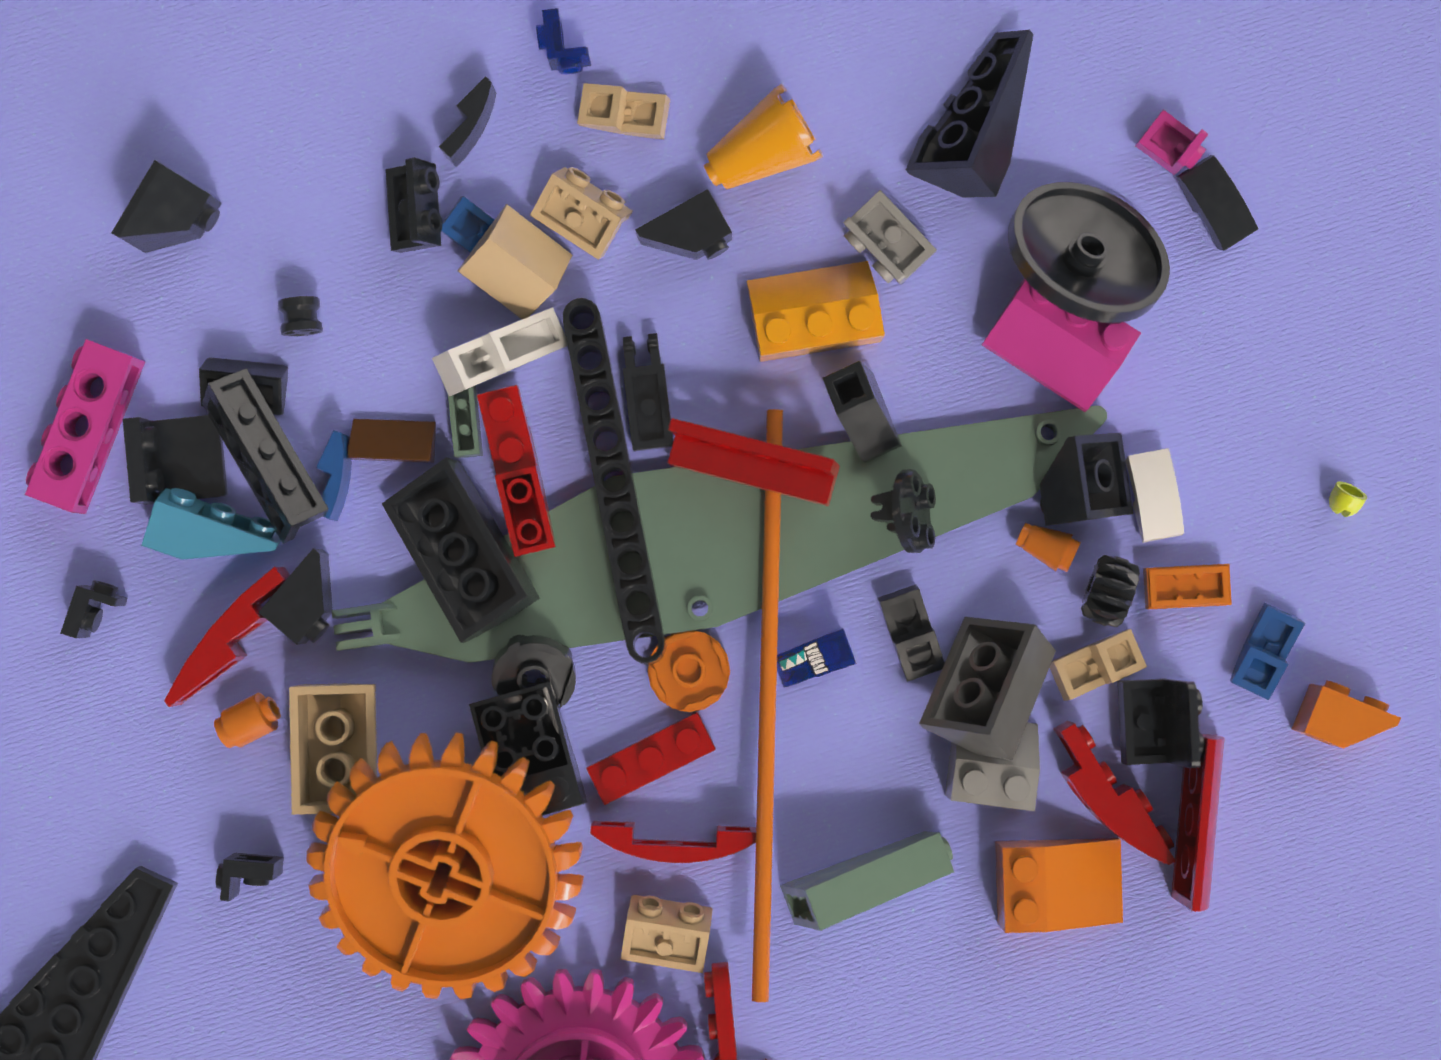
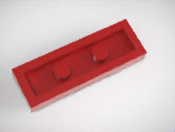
(650, 758)

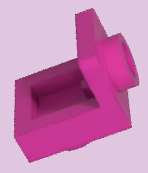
(1172, 143)

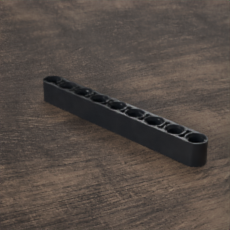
(614, 460)

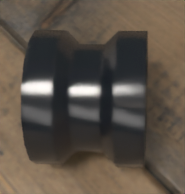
(300, 316)

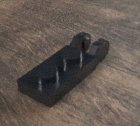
(647, 398)

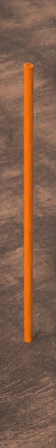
(767, 725)

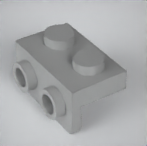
(889, 238)

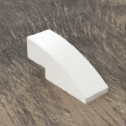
(500, 351)

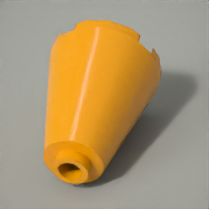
(762, 144)

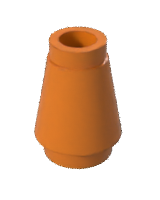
(1049, 546)

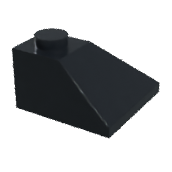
(166, 211)
(1087, 481)

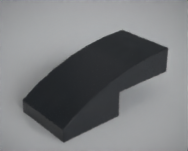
(476, 110)
(1218, 202)
(911, 632)

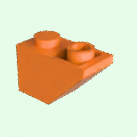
(1341, 720)

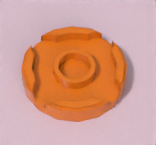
(691, 671)

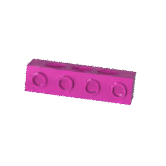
(91, 450)

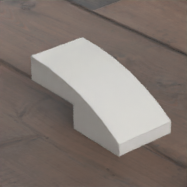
(1156, 495)

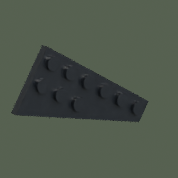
(81, 988)

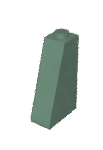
(867, 880)

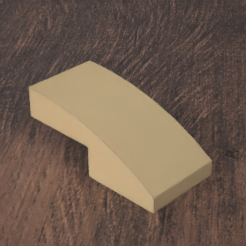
(623, 112)
(1097, 664)

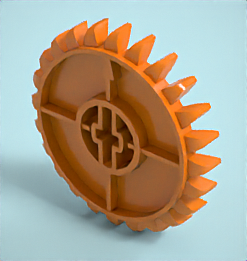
(443, 869)

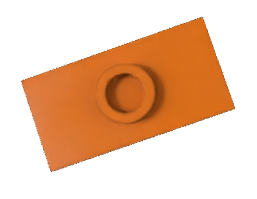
(1187, 586)

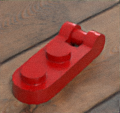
(722, 1021)

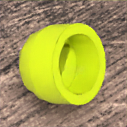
(1346, 499)

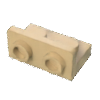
(581, 211)
(666, 933)

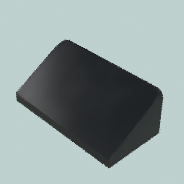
(269, 378)

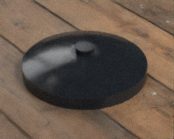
(1088, 252)

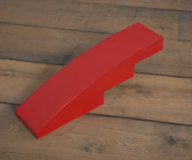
(220, 646)

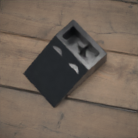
(532, 727)

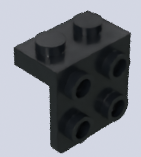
(1160, 722)

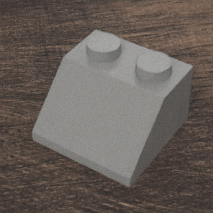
(996, 780)

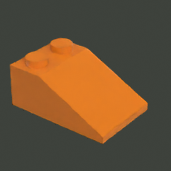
(1058, 884)

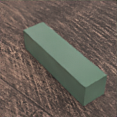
(465, 424)

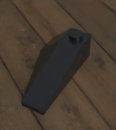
(977, 133)

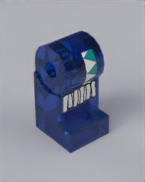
(815, 658)

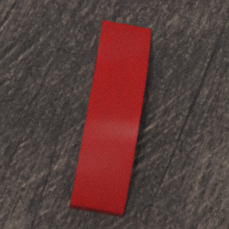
(621, 837)

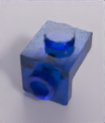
(551, 39)

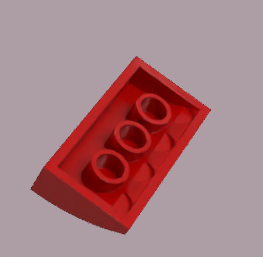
(1198, 828)

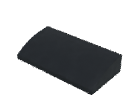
(460, 550)

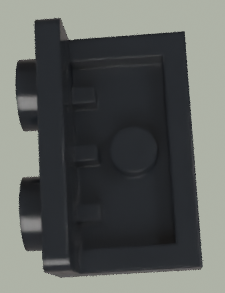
(413, 206)

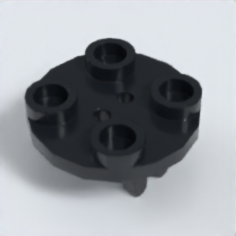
(908, 511)

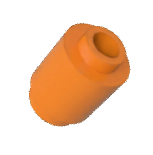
(247, 721)

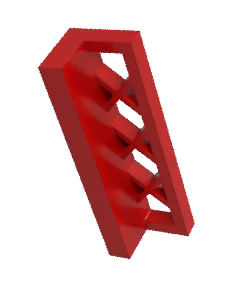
(753, 462)

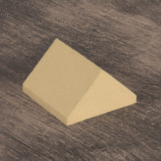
(516, 263)

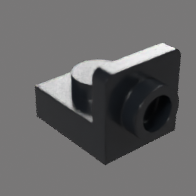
(84, 610)
(254, 869)

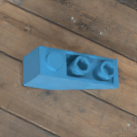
(197, 529)

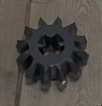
(1110, 590)

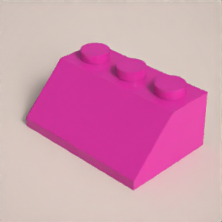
(1059, 348)

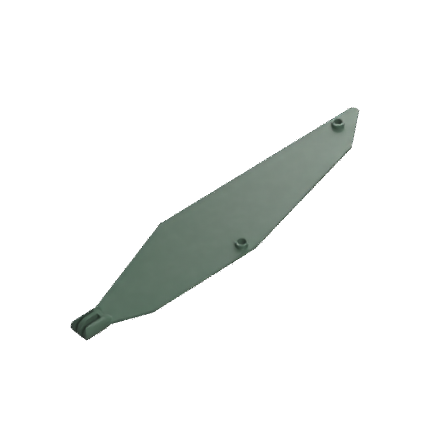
(710, 534)

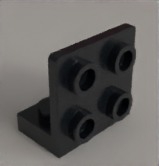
(173, 455)

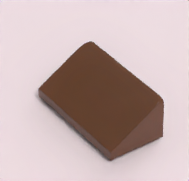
(392, 440)

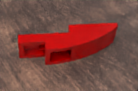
(517, 470)
(1117, 809)

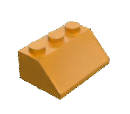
(815, 311)

